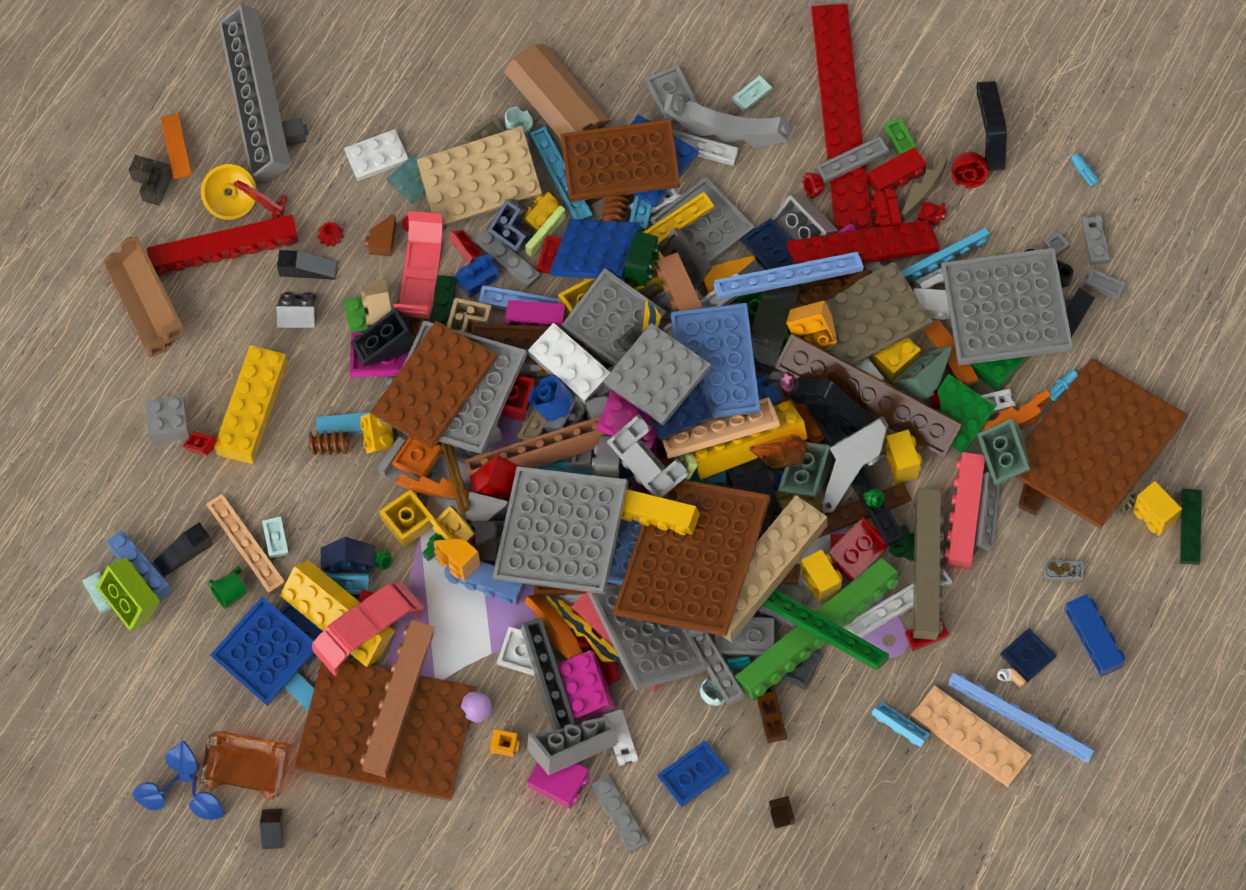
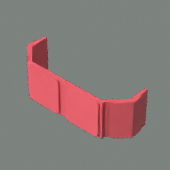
(421, 264)
(363, 623)

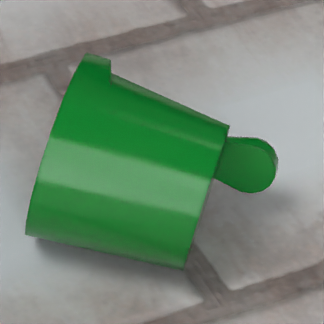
(228, 588)

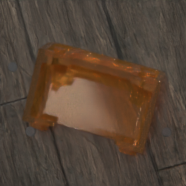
(245, 762)

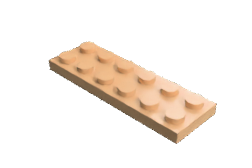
(722, 430)
(971, 736)

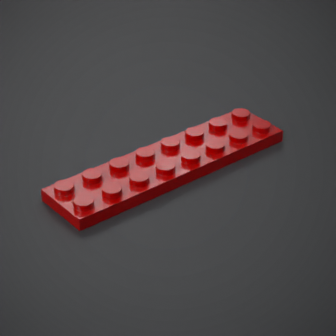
(871, 243)

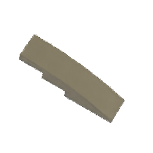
(922, 191)

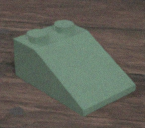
(924, 374)
(1004, 451)
(811, 475)

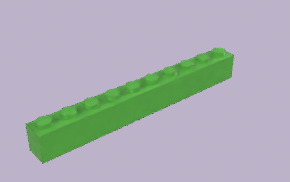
(800, 644)

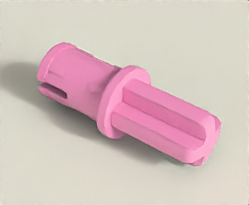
(787, 383)

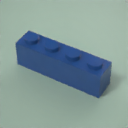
(1094, 635)

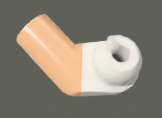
(1011, 675)

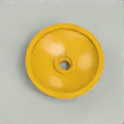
(213, 192)

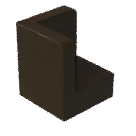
(781, 812)

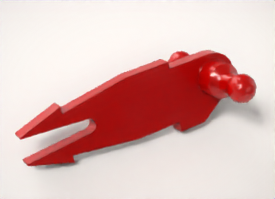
(276, 209)

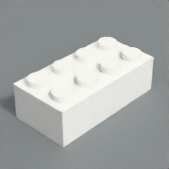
(569, 363)

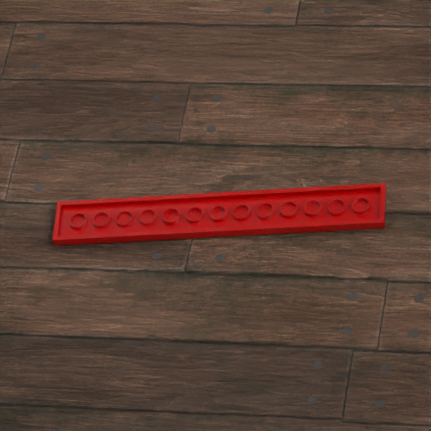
(840, 112)

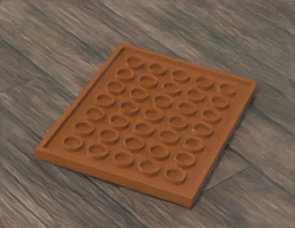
(1098, 442)
(698, 576)
(343, 718)

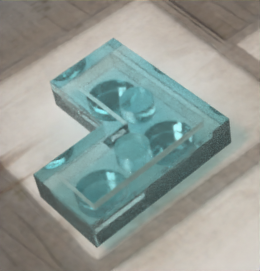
(404, 180)

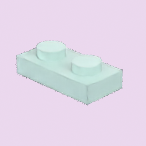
(752, 93)
(275, 537)
(90, 584)

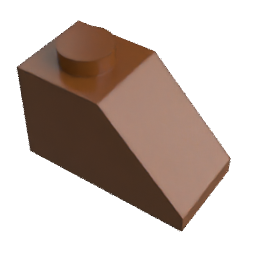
(382, 237)

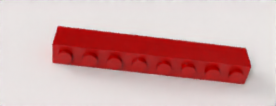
(223, 244)

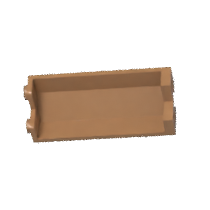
(554, 91)
(143, 296)

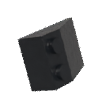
(385, 339)
(754, 477)

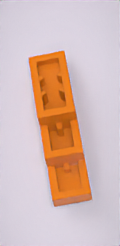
(176, 146)
(940, 338)
(423, 485)
(556, 628)

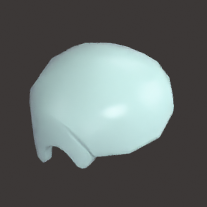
(515, 118)
(710, 693)

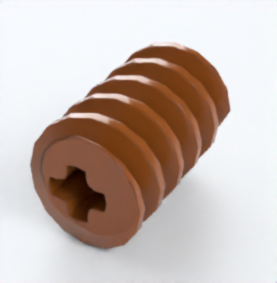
(615, 208)
(329, 443)

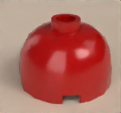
(969, 170)

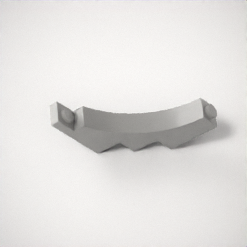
(729, 128)

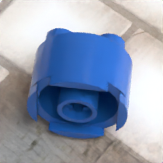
(551, 398)

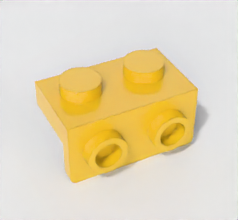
(540, 210)
(376, 435)
(452, 525)

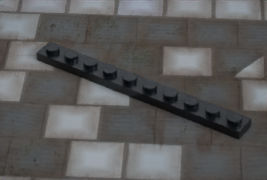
(880, 516)

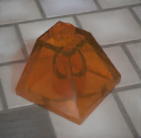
(781, 451)

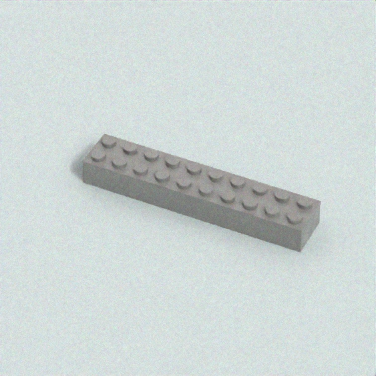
(254, 94)

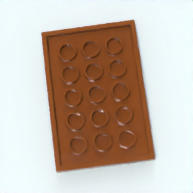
(620, 160)
(434, 384)

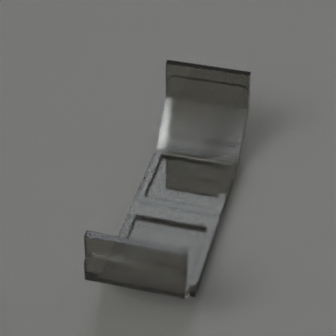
(770, 325)

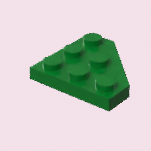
(965, 406)

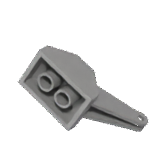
(851, 454)

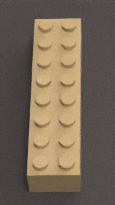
(775, 557)

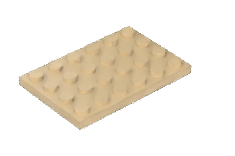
(479, 176)

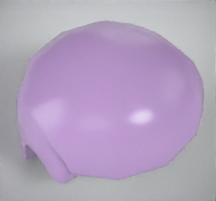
(476, 706)

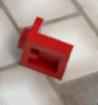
(932, 213)

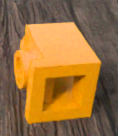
(499, 738)

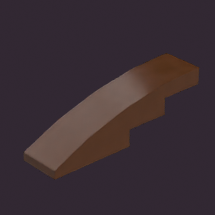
(771, 716)

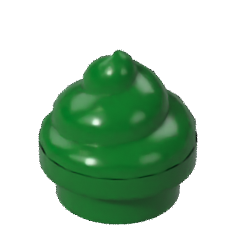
(874, 497)
(383, 559)

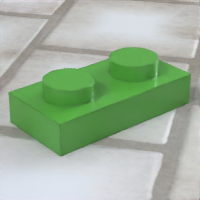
(899, 136)
(355, 314)

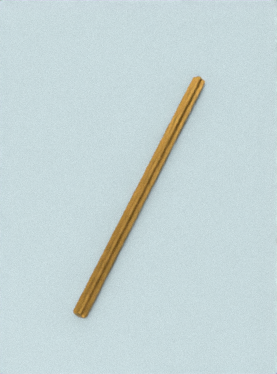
(450, 456)

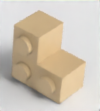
(377, 300)
(468, 312)

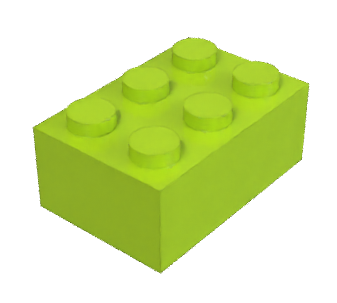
(128, 594)

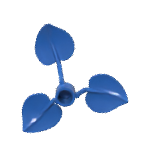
(183, 760)

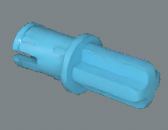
(1084, 169)
(1062, 384)

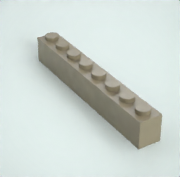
(927, 564)

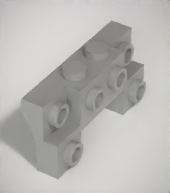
(643, 462)

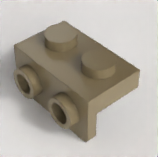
(486, 129)

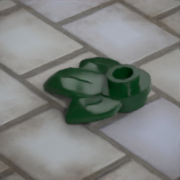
(906, 544)

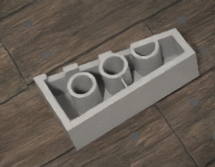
(572, 744)

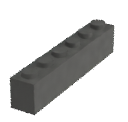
(547, 674)

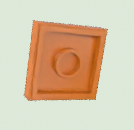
(416, 458)

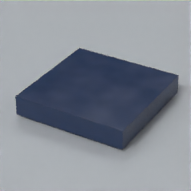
(1028, 655)

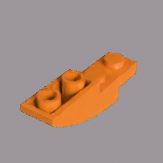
(1025, 414)

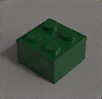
(641, 259)

